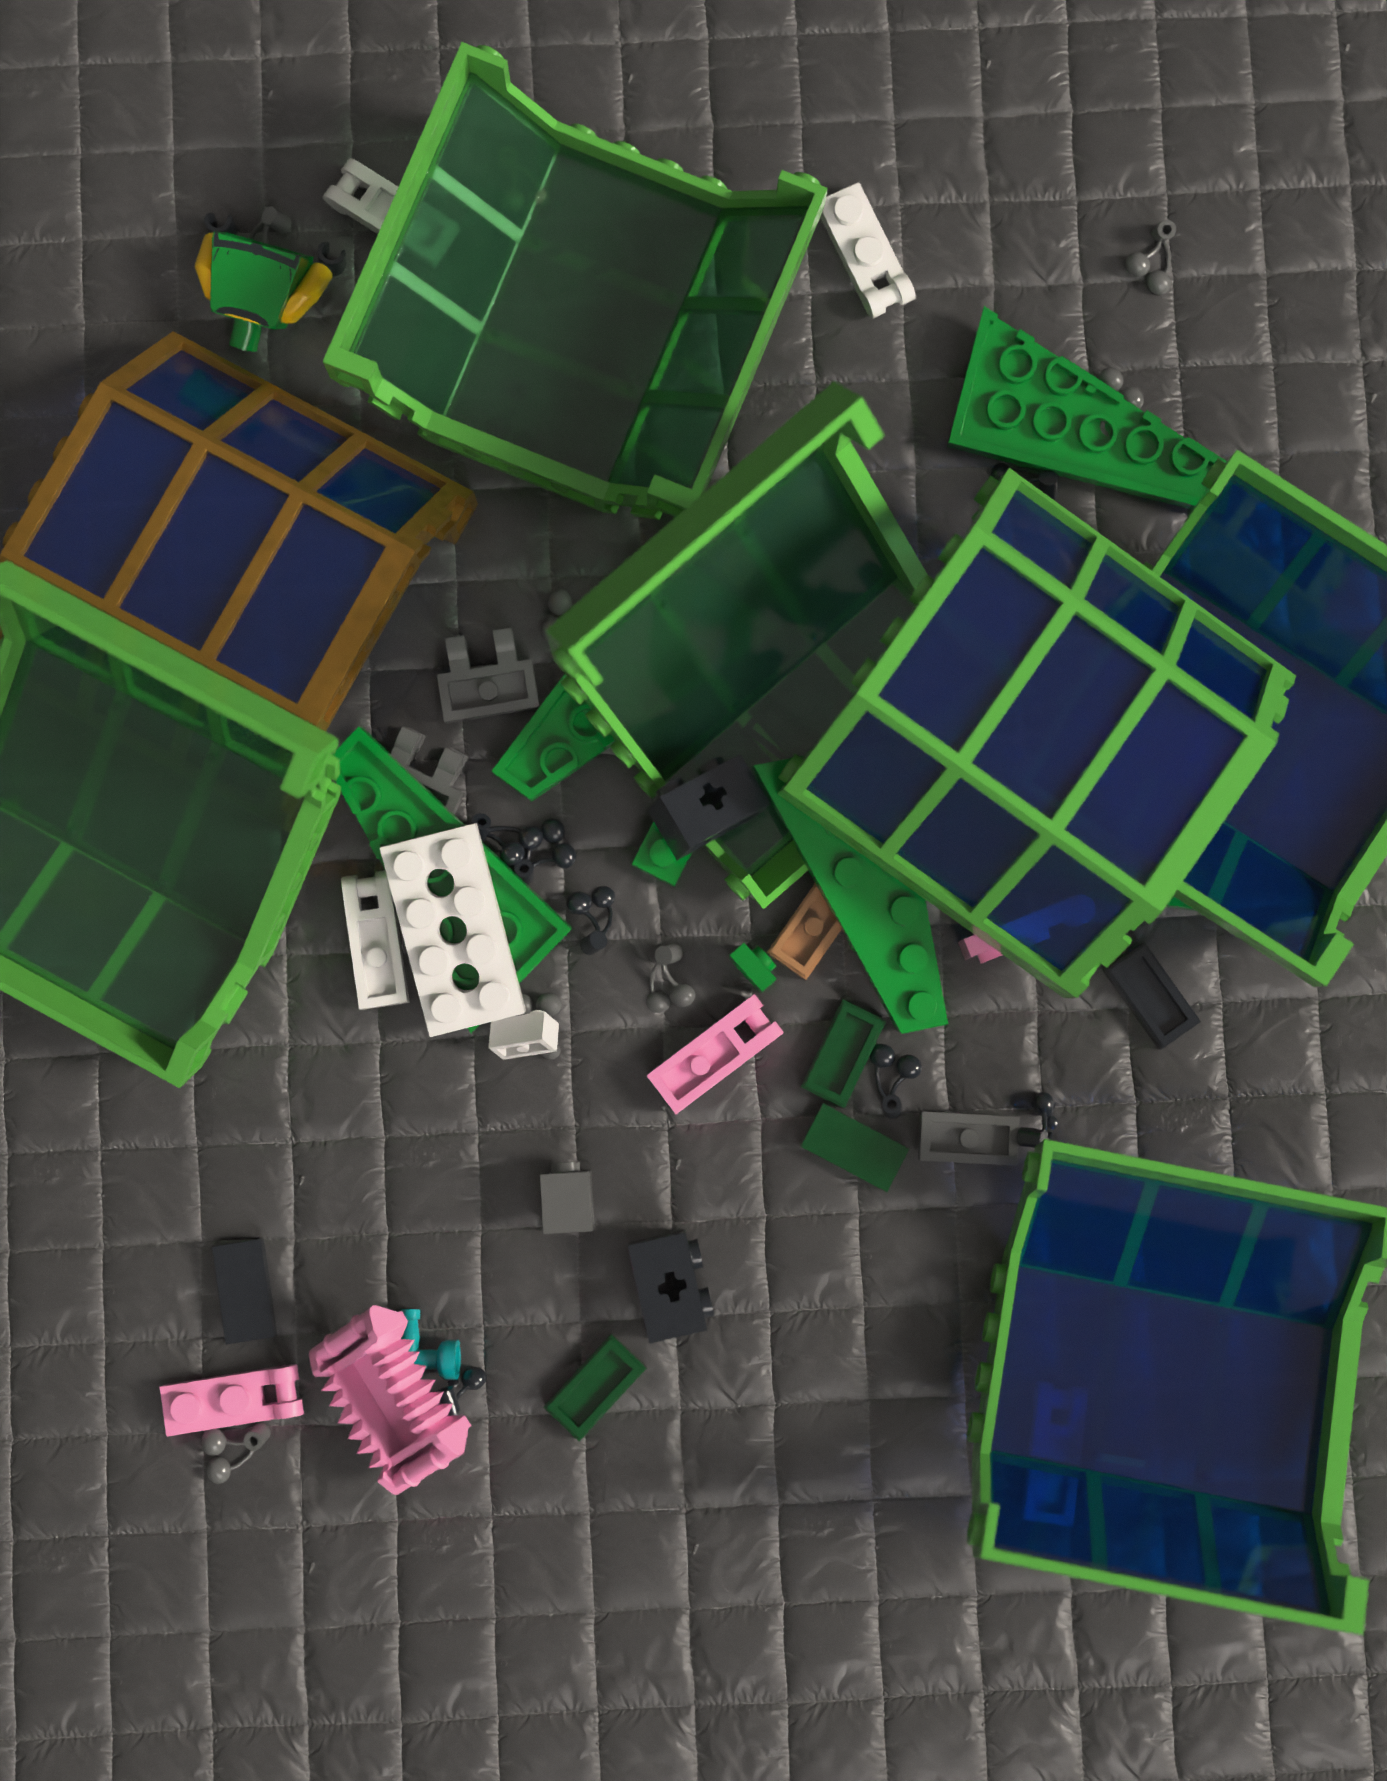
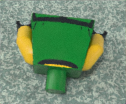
(259, 281)

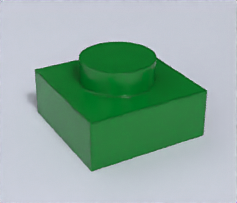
(658, 860)
(754, 966)

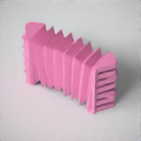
(388, 1399)

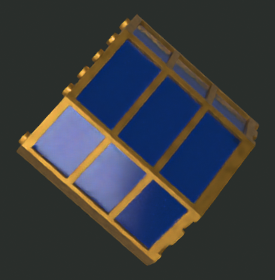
(235, 524)

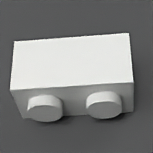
(524, 1035)

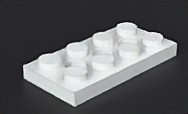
(430, 955)

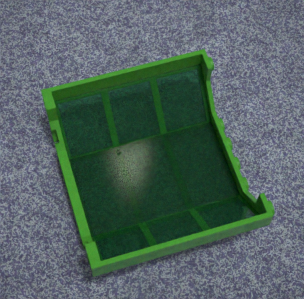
(568, 299)
(747, 622)
(142, 829)

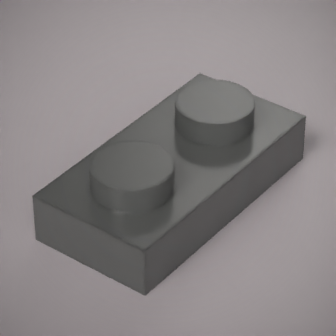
(968, 1138)

